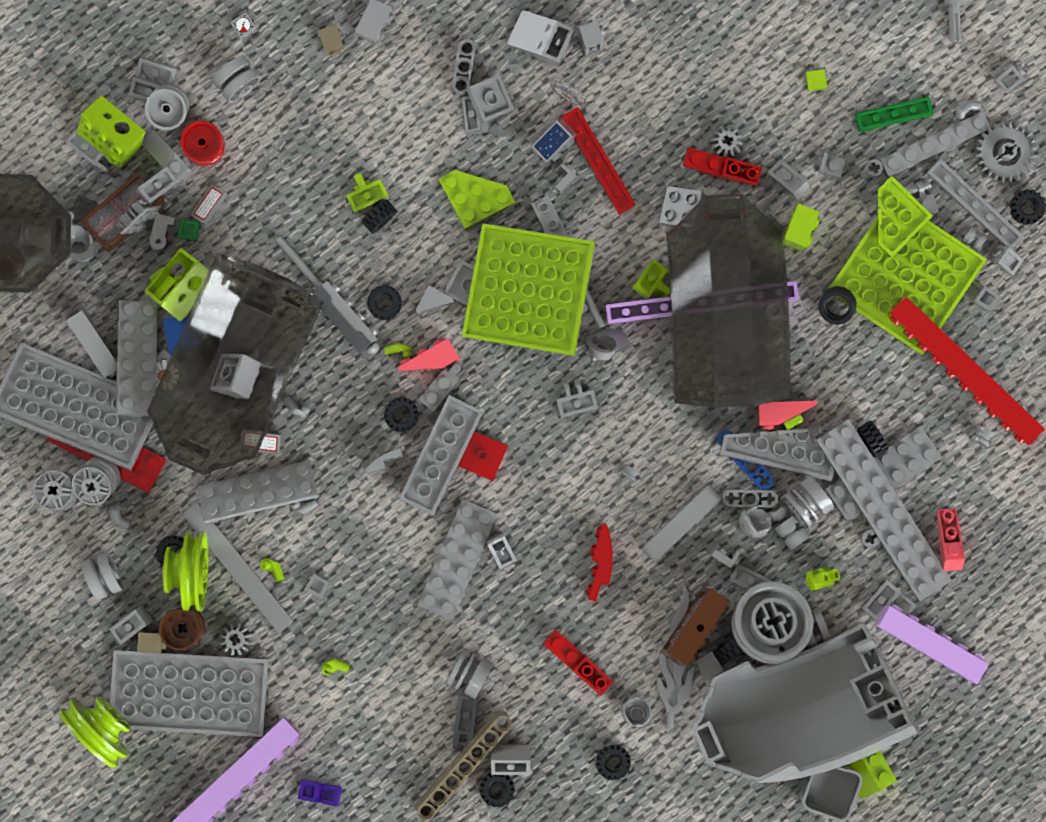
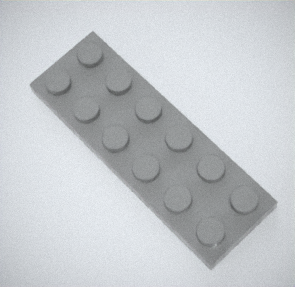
(136, 357)
(441, 455)
(898, 464)
(257, 491)
(457, 559)

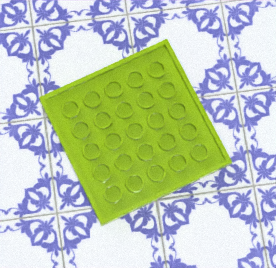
(928, 270)
(528, 289)

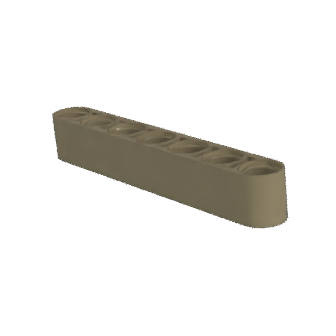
(462, 774)

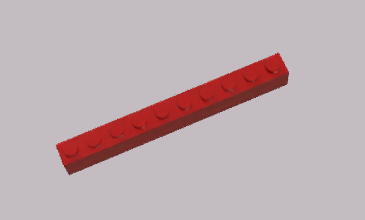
(966, 371)

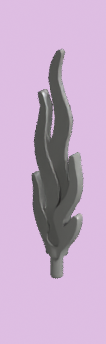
(675, 693)

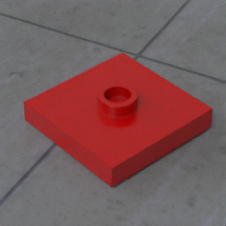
(483, 456)

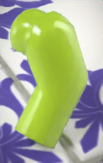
(406, 350)

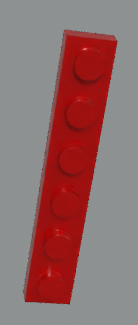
(599, 161)

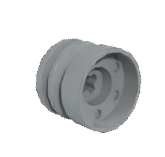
(103, 475)
(43, 487)
(809, 501)
(469, 673)

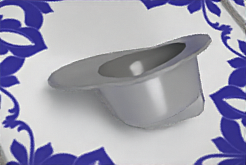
(606, 343)

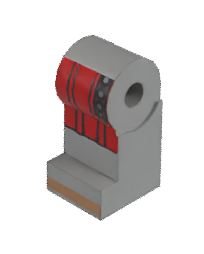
(160, 231)

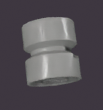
(792, 532)

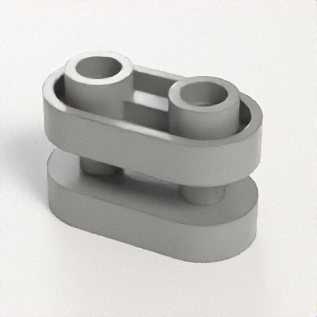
(823, 635)

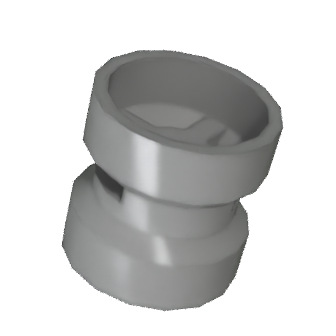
(970, 236)

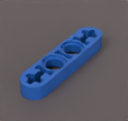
(742, 464)

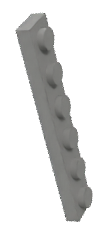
(935, 144)
(975, 204)

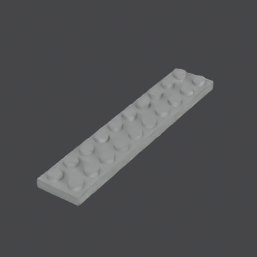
(883, 510)

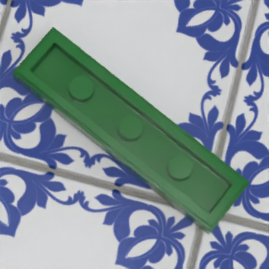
(894, 114)

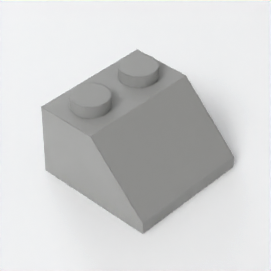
(235, 375)

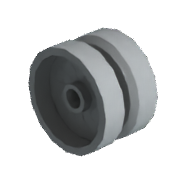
(236, 79)
(175, 99)
(102, 576)

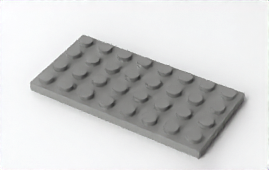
(70, 407)
(190, 692)

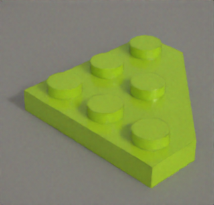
(475, 196)
(898, 216)

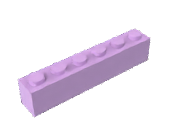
(931, 644)

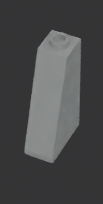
(92, 341)

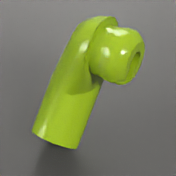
(274, 567)
(333, 665)

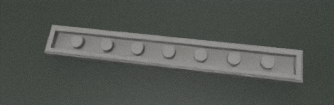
(239, 570)

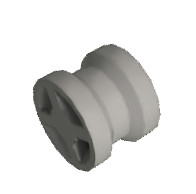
(982, 436)

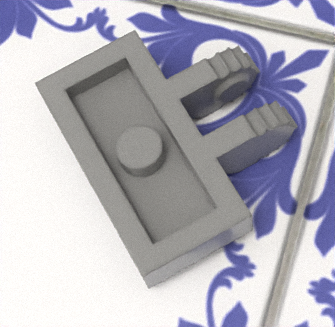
(576, 403)

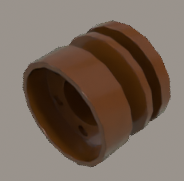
(171, 628)

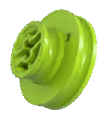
(188, 570)
(97, 729)

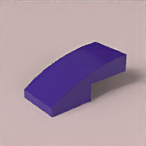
(319, 792)

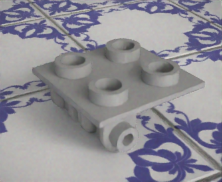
(678, 203)
(137, 217)

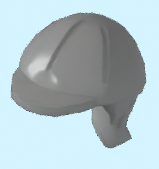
(81, 242)
(757, 523)

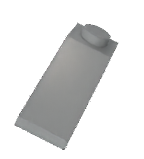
(165, 156)

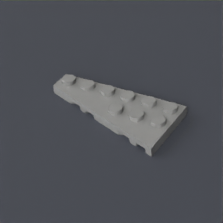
(782, 449)

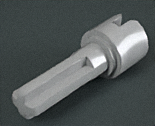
(954, 19)

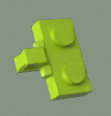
(366, 193)
(652, 281)

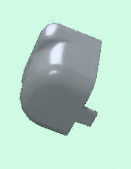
(832, 792)

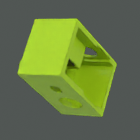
(105, 136)
(179, 292)

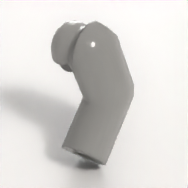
(965, 107)
(304, 507)

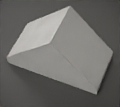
(433, 300)
(501, 551)

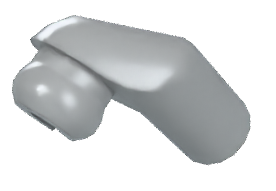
(293, 408)
(115, 515)

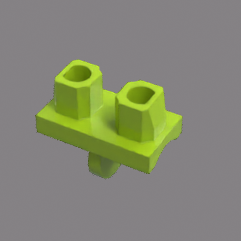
(822, 578)

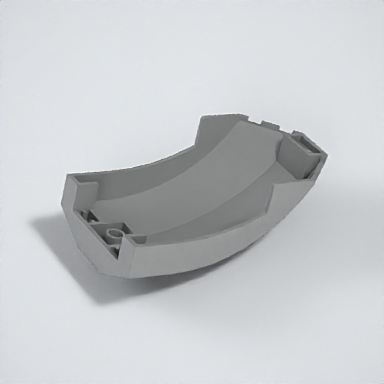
(803, 712)

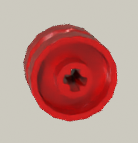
(208, 153)

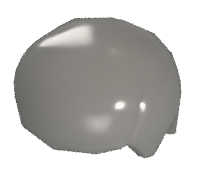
(636, 712)

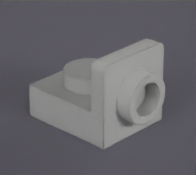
(1011, 77)
(830, 165)
(564, 182)
(1006, 259)
(722, 557)

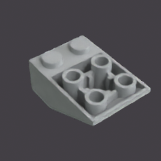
(541, 37)

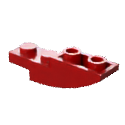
(722, 167)
(603, 554)
(578, 662)

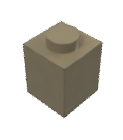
(331, 40)
(150, 642)

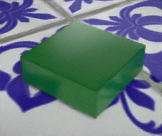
(188, 230)

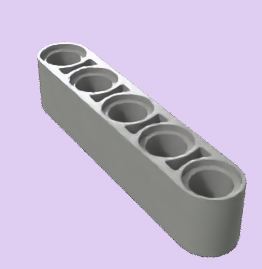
(682, 523)

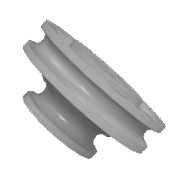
(778, 606)

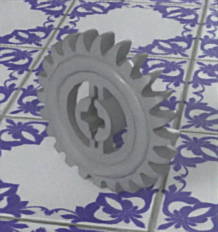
(1020, 141)

